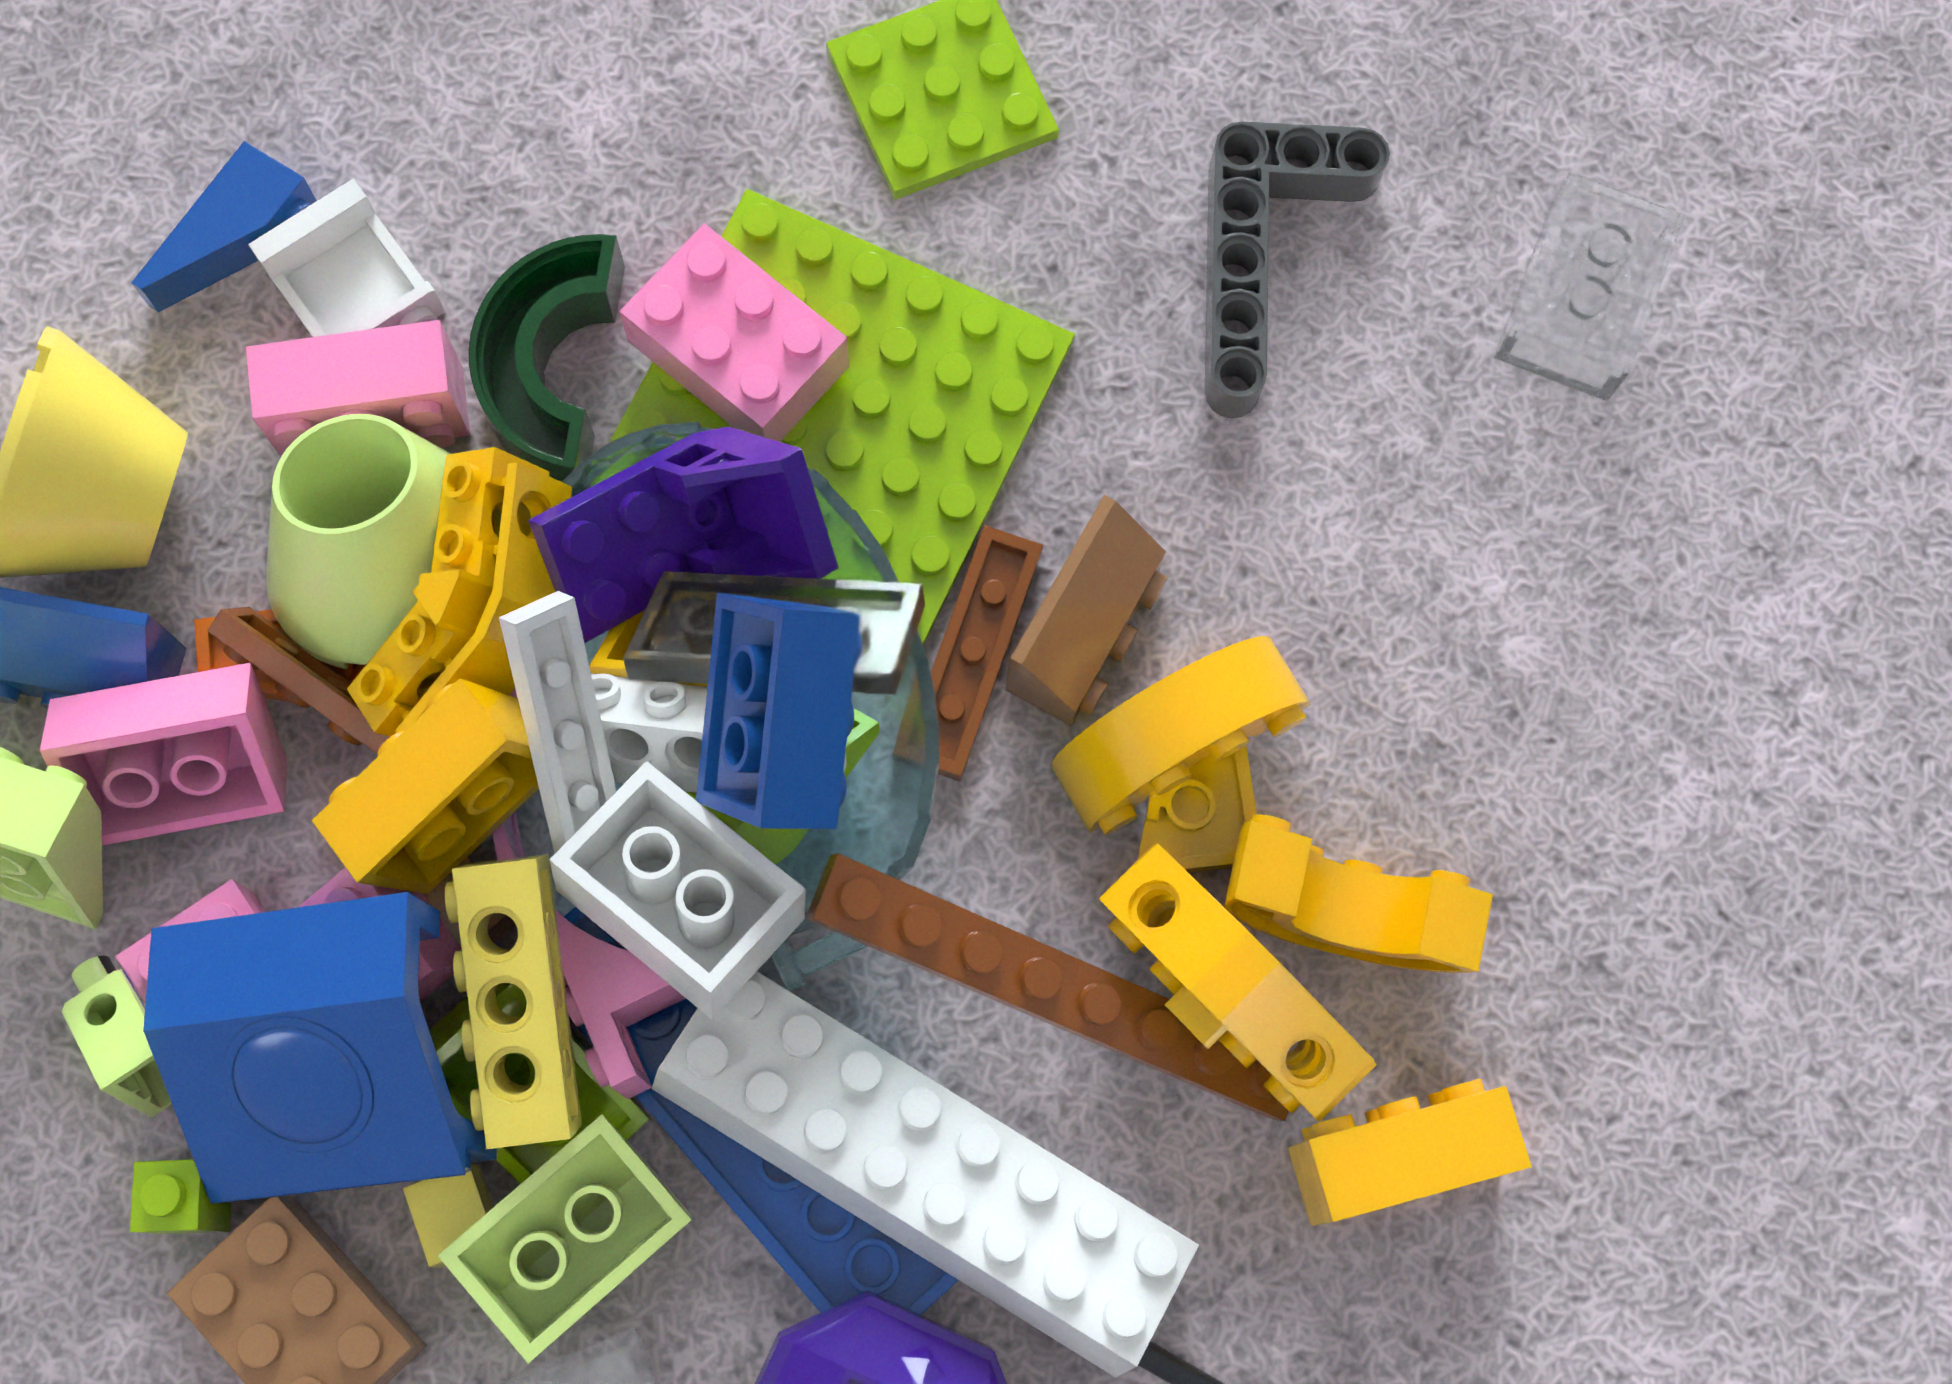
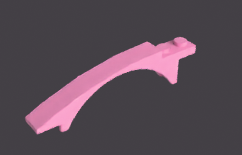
(604, 989)

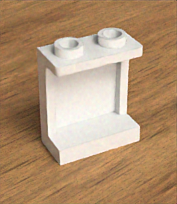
(344, 268)

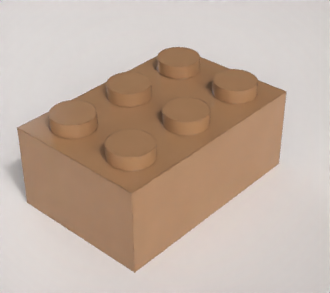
(293, 1305)

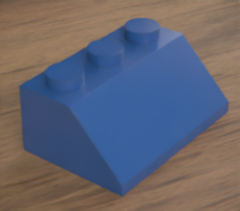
(78, 647)
(778, 712)

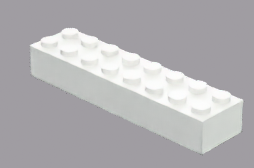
(929, 1171)

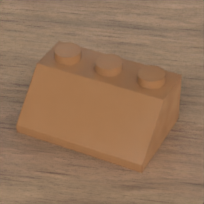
(1087, 615)

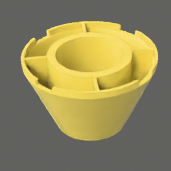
(82, 468)

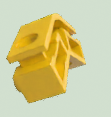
(479, 571)
(1233, 986)

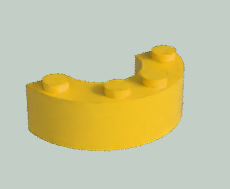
(1173, 725)
(1351, 907)

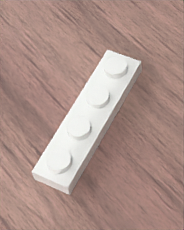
(559, 712)

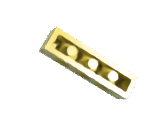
(500, 1107)

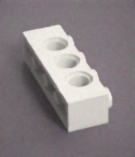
(653, 724)

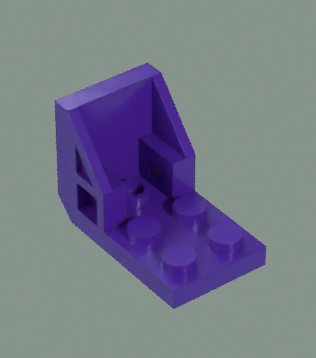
(694, 507)

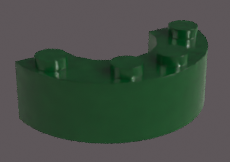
(518, 329)

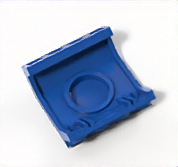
(304, 1049)

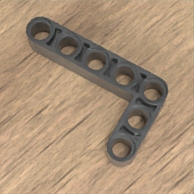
(1246, 241)

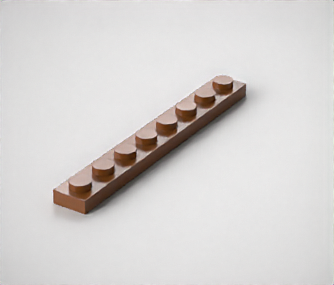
(1030, 979)

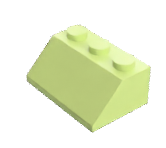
(565, 1237)

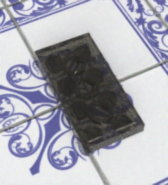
(679, 623)

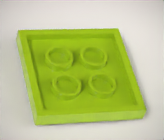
(941, 92)

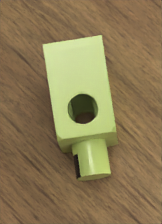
(110, 1034)

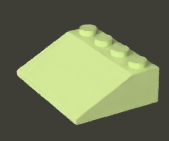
(50, 841)

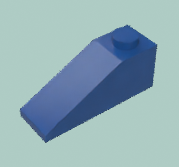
(213, 237)

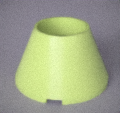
(351, 534)

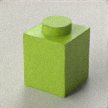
(173, 1200)

